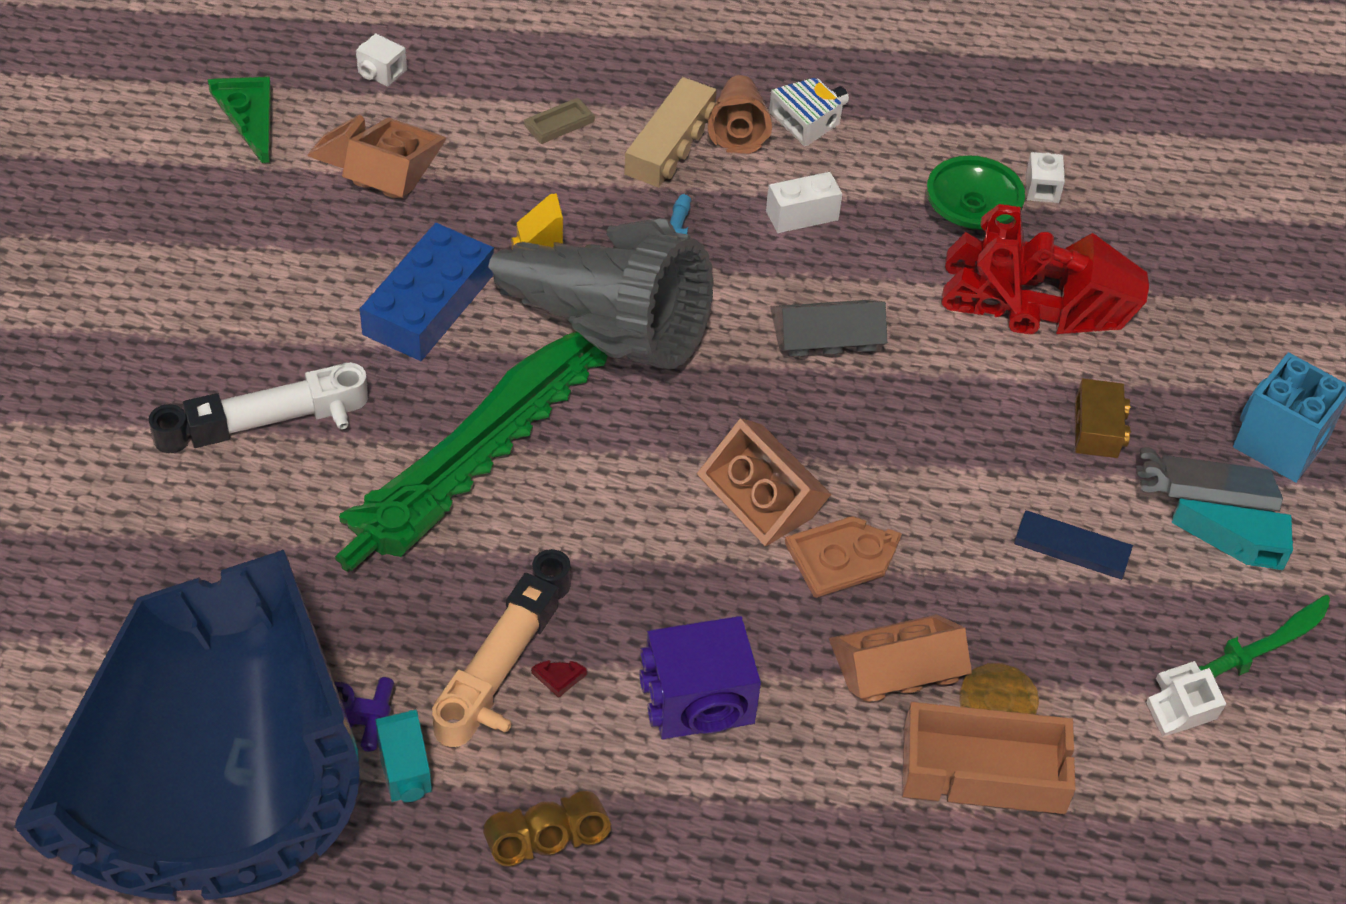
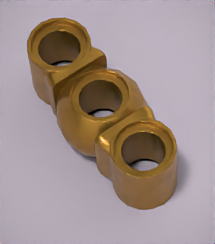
(527, 831)

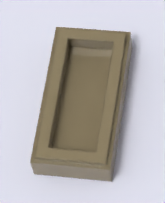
(559, 120)

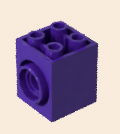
(700, 678)

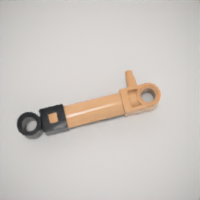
(527, 610)

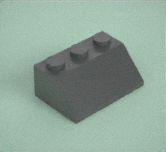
(830, 326)

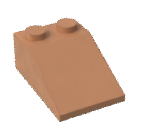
(391, 157)

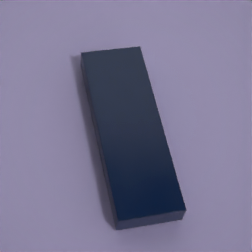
(1073, 544)

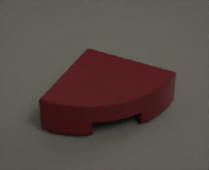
(559, 675)

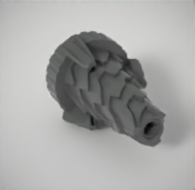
(630, 300)

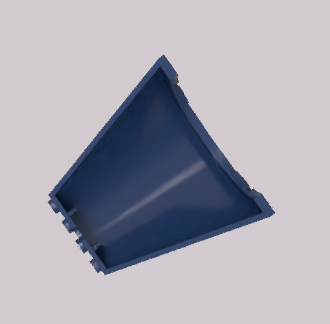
(142, 764)

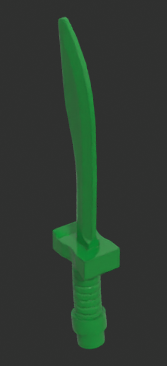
(1295, 627)

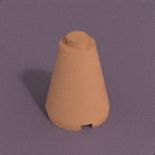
(740, 117)

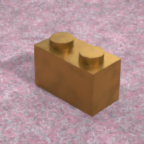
(1101, 418)

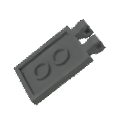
(1210, 481)

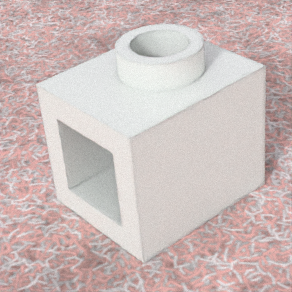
(381, 60)
(1045, 177)

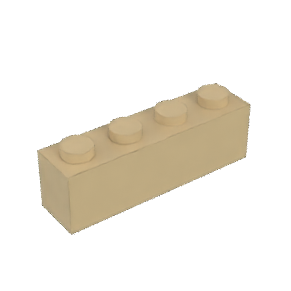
(670, 133)

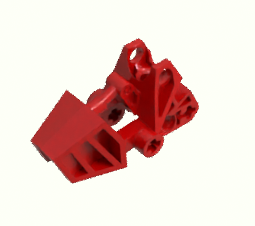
(1097, 281)

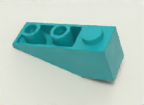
(1244, 533)

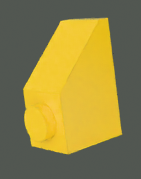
(542, 224)

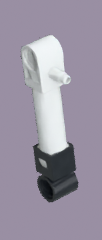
(211, 420)

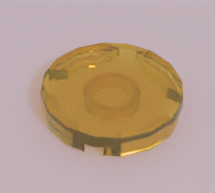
(999, 689)

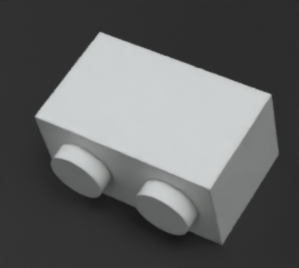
(803, 202)

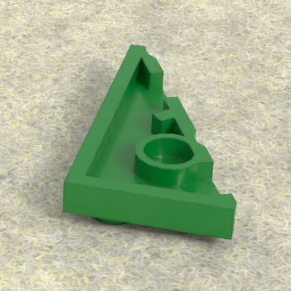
(248, 108)

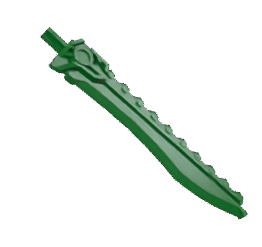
(421, 494)

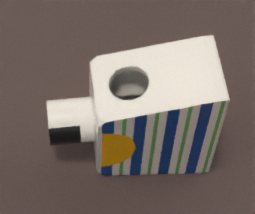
(808, 108)

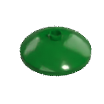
(970, 187)

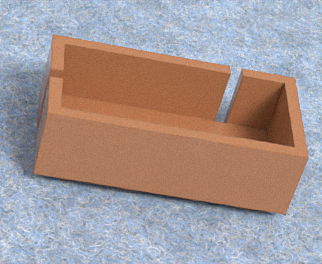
(989, 758)

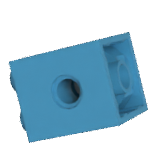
(1291, 416)

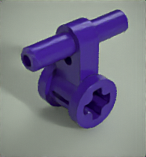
(365, 711)

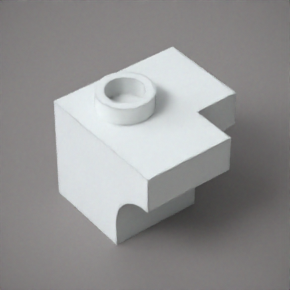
(1186, 699)

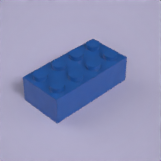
(427, 291)

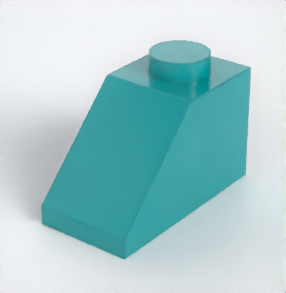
(403, 756)

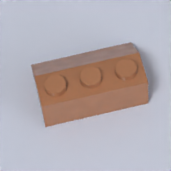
(762, 482)
(902, 656)

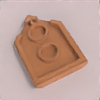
(842, 554)

